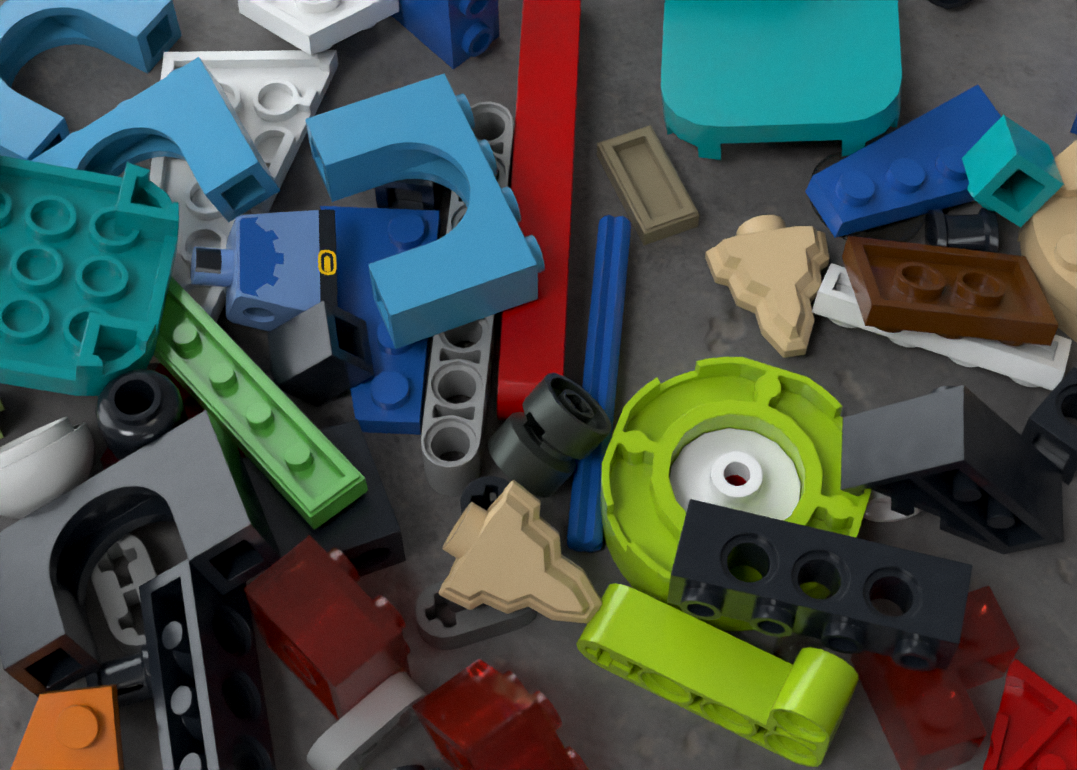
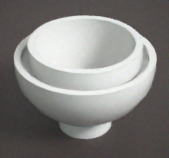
(43, 466)

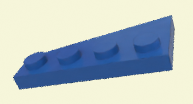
(905, 170)
(396, 392)

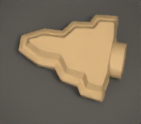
(774, 276)
(515, 562)

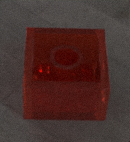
(327, 626)

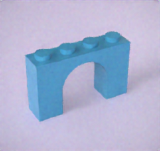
(123, 28)
(181, 119)
(429, 136)

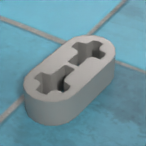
(117, 599)
(368, 726)

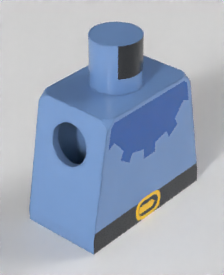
(272, 266)

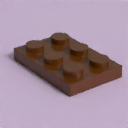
(948, 292)

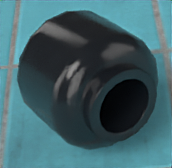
(138, 410)

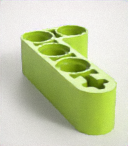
(722, 677)

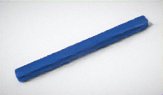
(600, 375)

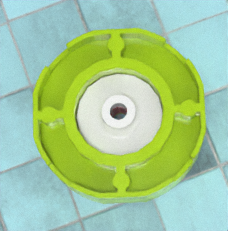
(730, 439)

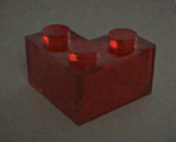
(930, 712)
(494, 724)

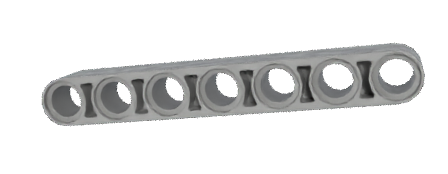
(467, 369)

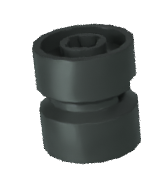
(542, 441)

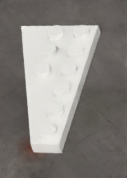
(272, 98)

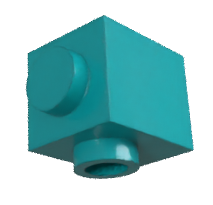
(1011, 171)

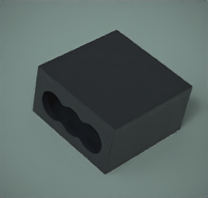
(361, 531)

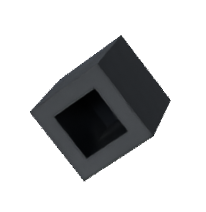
(320, 353)

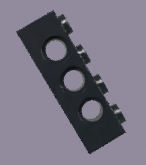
(854, 570)
(204, 674)

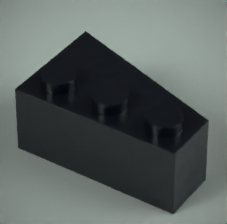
(958, 464)

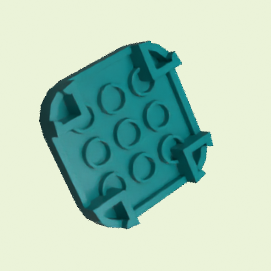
(780, 71)
(81, 274)

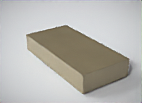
(647, 185)

